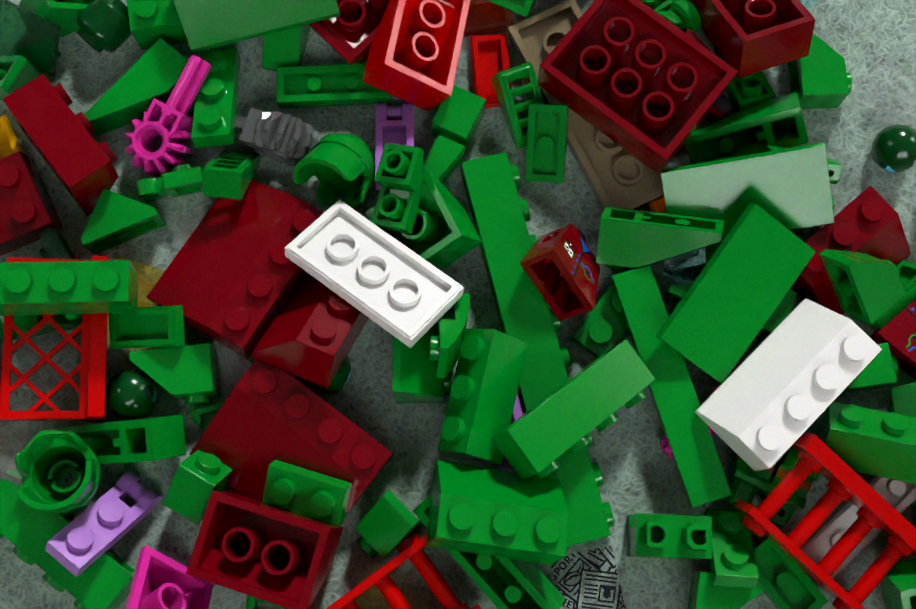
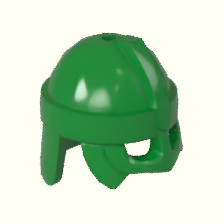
(342, 166)
(46, 467)

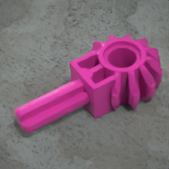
(169, 121)

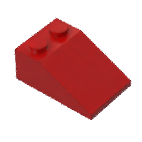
(418, 50)

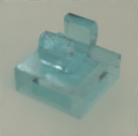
(689, 259)

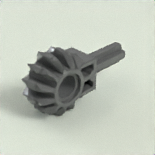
(275, 135)

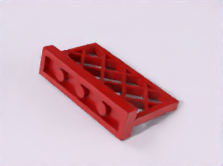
(92, 366)

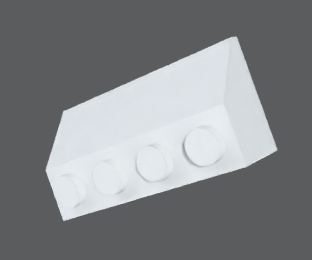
(787, 383)

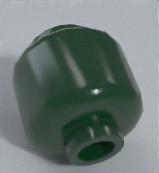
(104, 25)

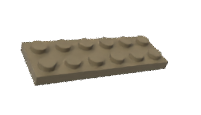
(610, 170)

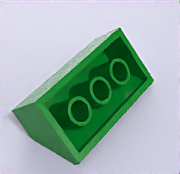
(230, 21)

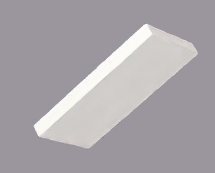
(374, 272)

